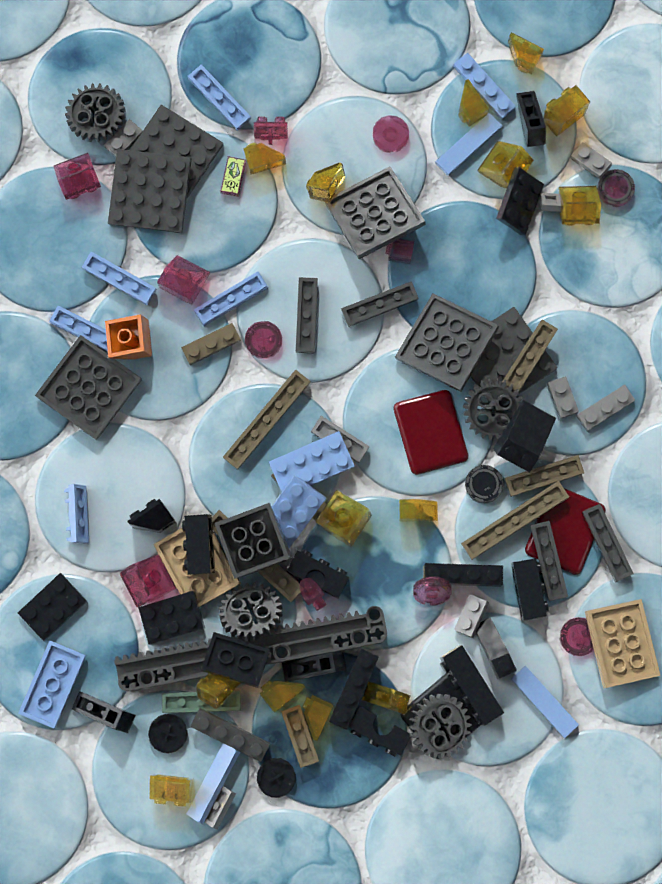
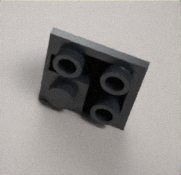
(153, 518)

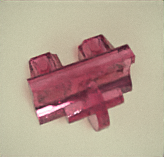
(270, 130)
(312, 593)

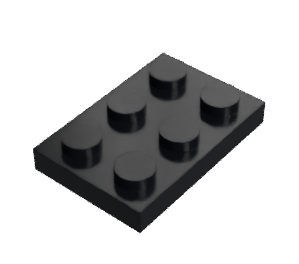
(520, 201)
(52, 607)
(171, 617)
(235, 659)

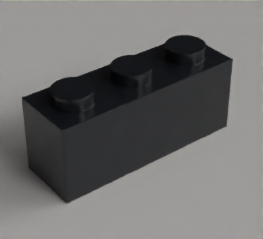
(198, 544)
(529, 589)

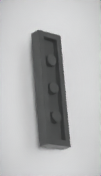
(379, 304)
(306, 315)
(607, 543)
(549, 561)
(230, 734)

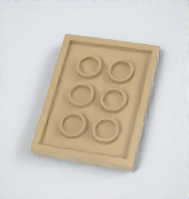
(206, 586)
(622, 643)

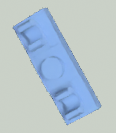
(77, 513)

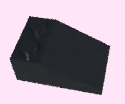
(525, 436)

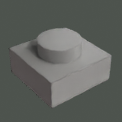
(550, 202)

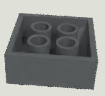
(253, 541)

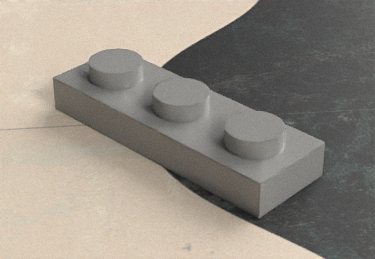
(605, 407)
(354, 446)

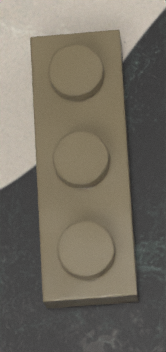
(211, 343)
(300, 736)

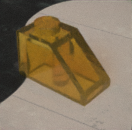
(524, 53)
(472, 105)
(262, 158)
(325, 182)
(417, 510)
(215, 689)
(386, 697)
(316, 714)

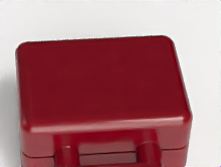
(430, 432)
(569, 531)

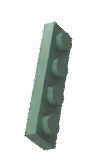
(190, 703)

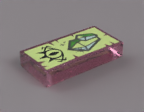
(233, 176)

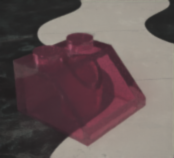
(77, 176)
(183, 279)
(147, 580)

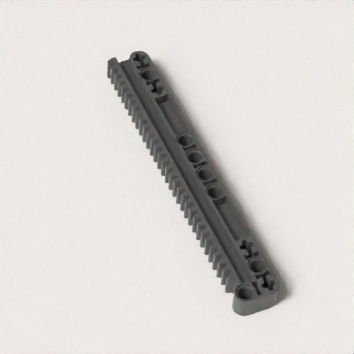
(299, 641)

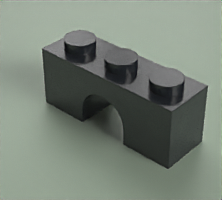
(304, 564)
(394, 741)

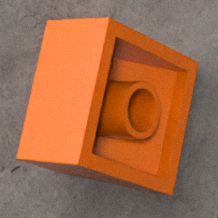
(128, 338)

